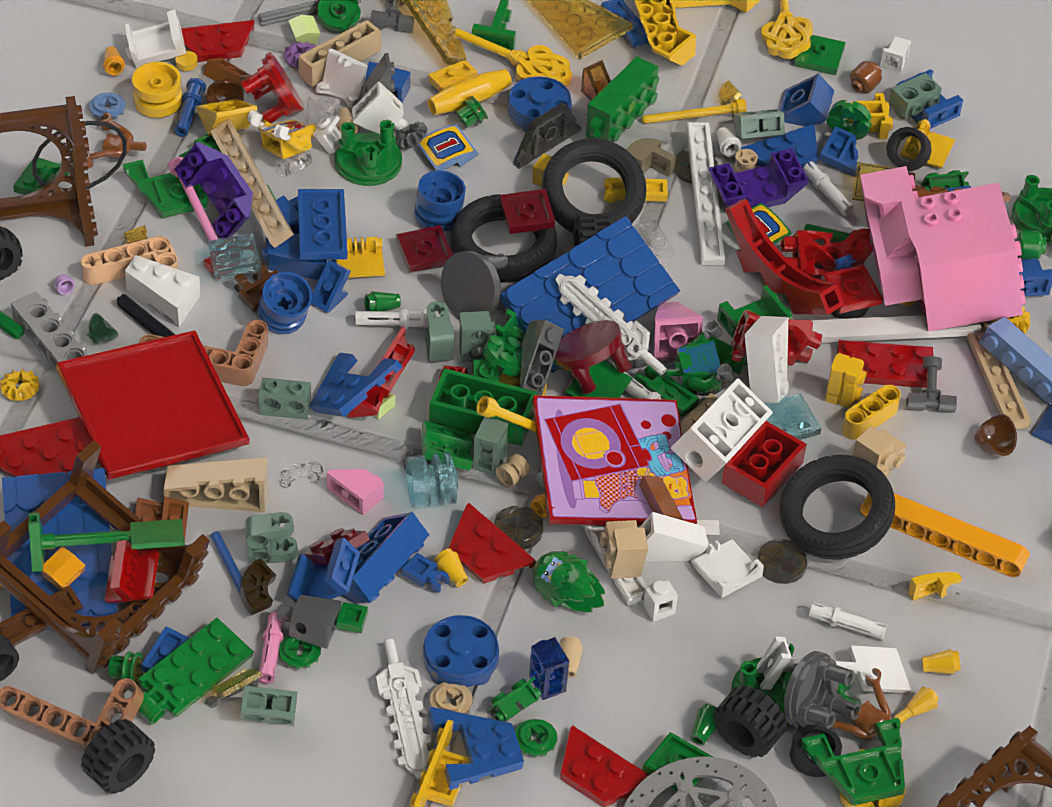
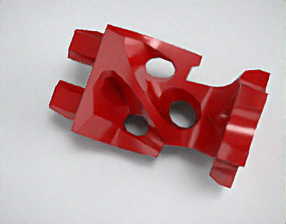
(808, 252)
(799, 337)

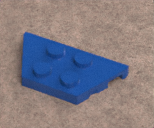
(800, 140)

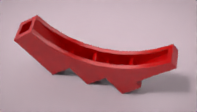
(759, 254)

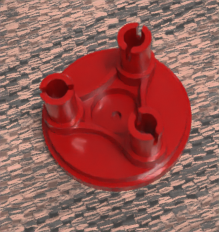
(274, 78)

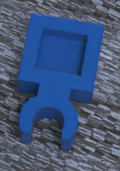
(423, 570)

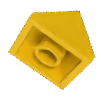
(216, 113)

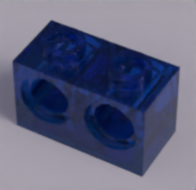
(549, 668)

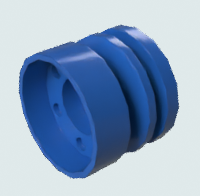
(439, 199)
(284, 302)

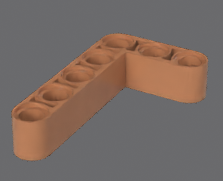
(239, 366)
(71, 722)

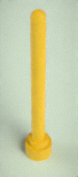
(737, 106)
(489, 408)

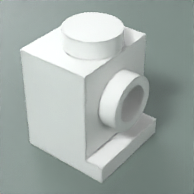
(895, 54)
(660, 593)

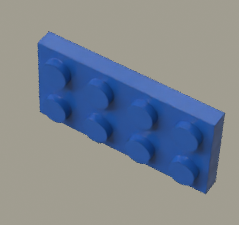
(322, 224)

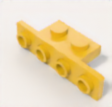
(433, 781)

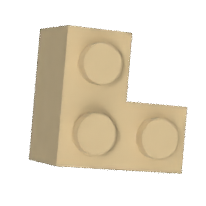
(880, 449)
(625, 548)

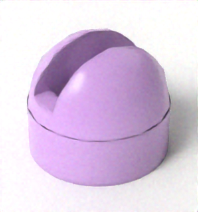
(64, 284)

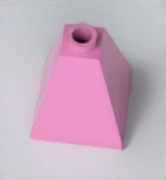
(673, 329)

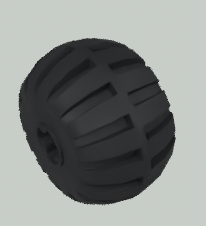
(9, 253)

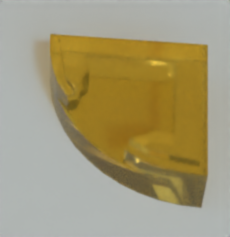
(728, 93)
(136, 234)

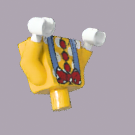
(283, 138)

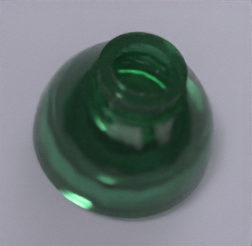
(101, 330)

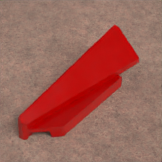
(398, 350)

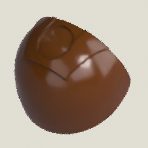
(224, 90)
(997, 436)

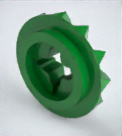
(288, 652)
(540, 729)

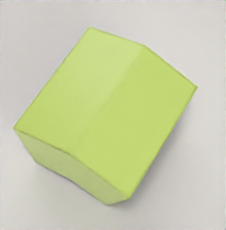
(305, 29)

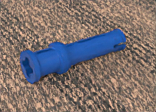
(190, 99)

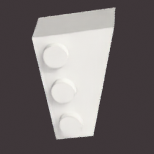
(163, 287)
(768, 358)

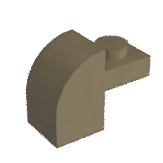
(650, 155)

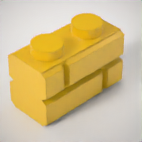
(844, 381)

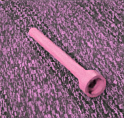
(195, 202)

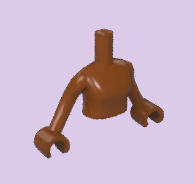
(113, 143)
(869, 713)

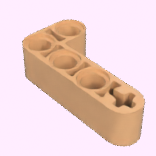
(112, 262)

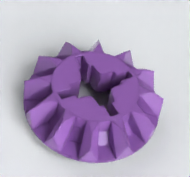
(291, 52)

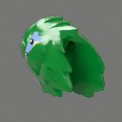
(567, 582)

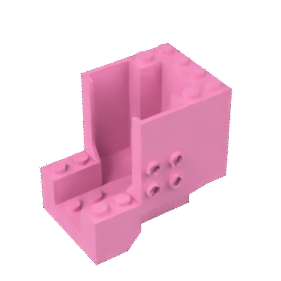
(944, 250)

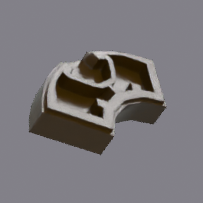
(255, 587)

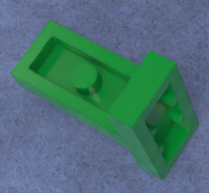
(498, 32)

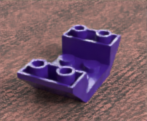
(221, 184)
(766, 184)

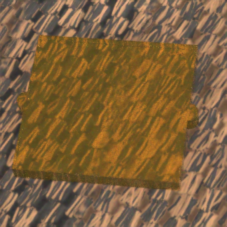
(236, 682)

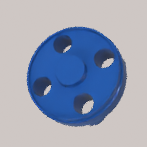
(534, 98)
(464, 649)

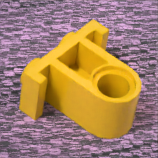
(880, 115)

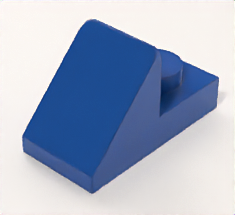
(330, 286)

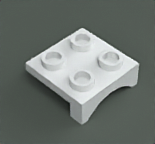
(343, 78)
(727, 567)

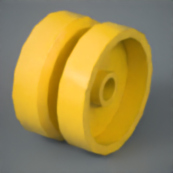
(157, 89)

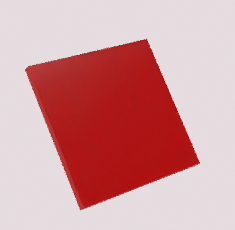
(152, 404)

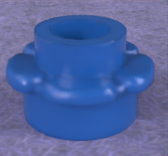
(844, 262)

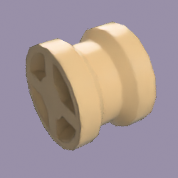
(745, 160)

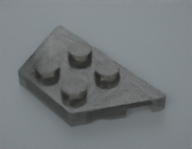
(546, 133)

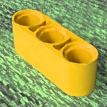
(871, 411)

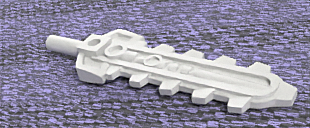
(594, 309)
(400, 686)

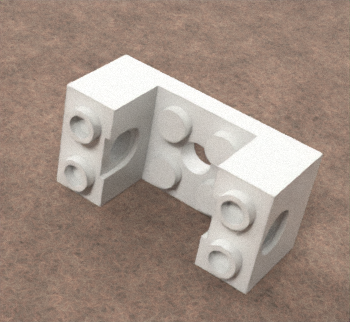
(721, 430)

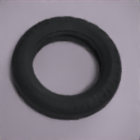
(594, 151)
(519, 265)
(845, 543)

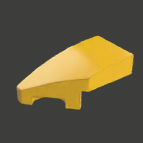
(933, 582)

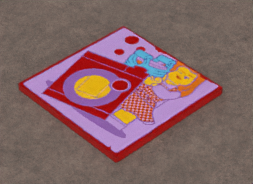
(599, 452)

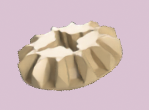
(454, 692)

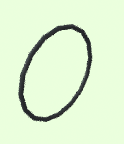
(97, 123)

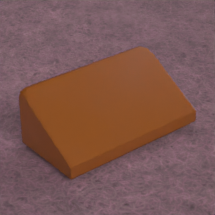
(221, 69)
(659, 497)

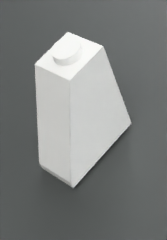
(673, 539)

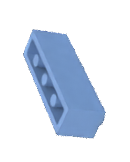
(1020, 356)

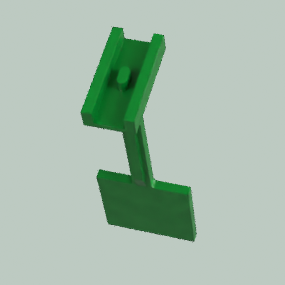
(605, 376)
(141, 534)

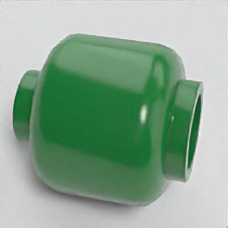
(1031, 244)

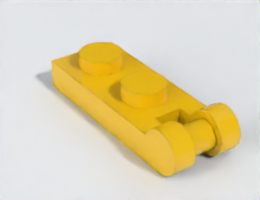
(655, 190)

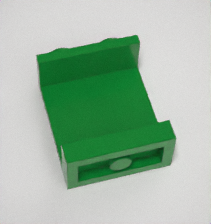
(767, 306)

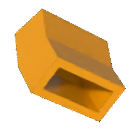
(62, 568)

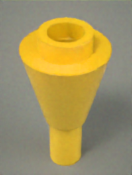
(922, 702)

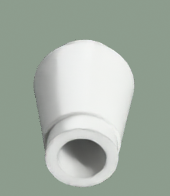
(728, 142)

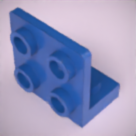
(1036, 281)

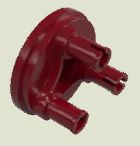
(590, 346)

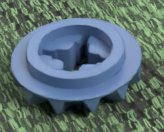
(100, 101)

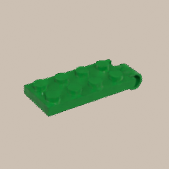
(192, 671)

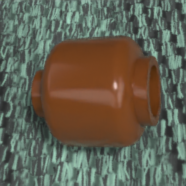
(865, 77)

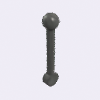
(212, 701)

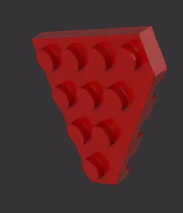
(42, 448)

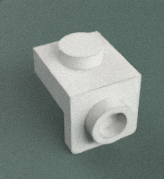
(328, 133)

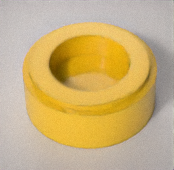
(187, 61)

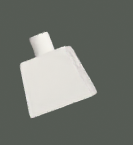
(377, 106)

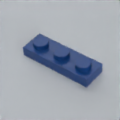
(637, 35)

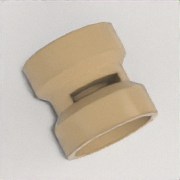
(510, 472)

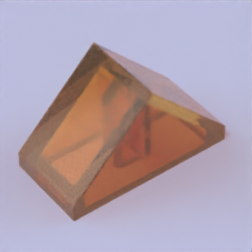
(594, 79)

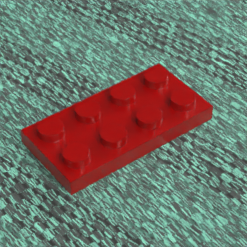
(889, 362)

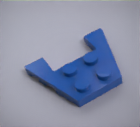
(344, 391)
(488, 745)

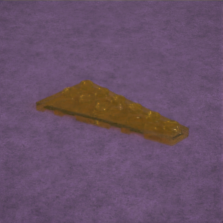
(435, 21)
(581, 24)

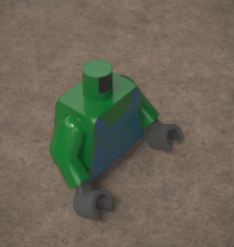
(699, 364)

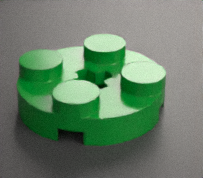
(336, 22)
(857, 112)
(504, 353)

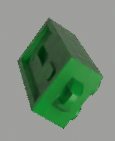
(622, 100)

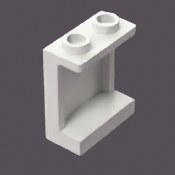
(155, 42)

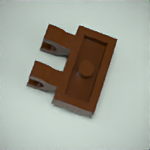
(251, 292)

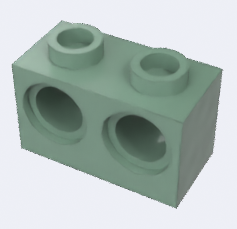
(914, 96)
(759, 123)
(473, 334)
(284, 398)
(490, 445)
(268, 705)

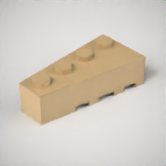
(220, 484)

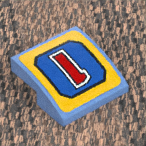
(447, 147)

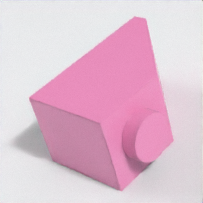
(356, 487)

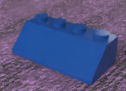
(384, 554)

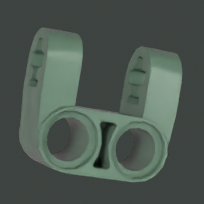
(439, 333)
(267, 539)

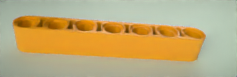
(955, 536)

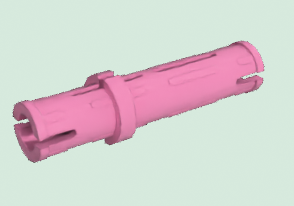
(272, 638)

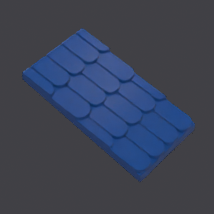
(612, 262)
(27, 494)

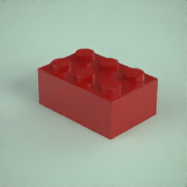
(764, 463)

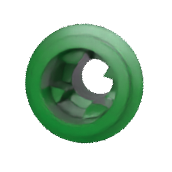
(381, 301)
(703, 725)

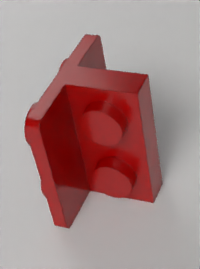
(131, 574)

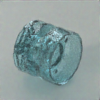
(430, 480)

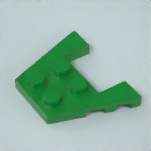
(163, 191)
(866, 773)

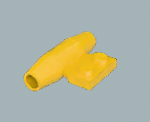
(460, 82)

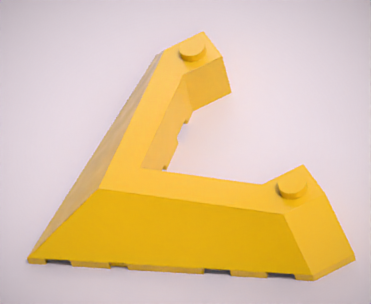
(663, 28)

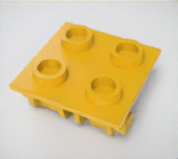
(940, 145)
(364, 258)

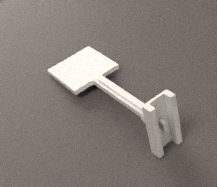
(893, 678)

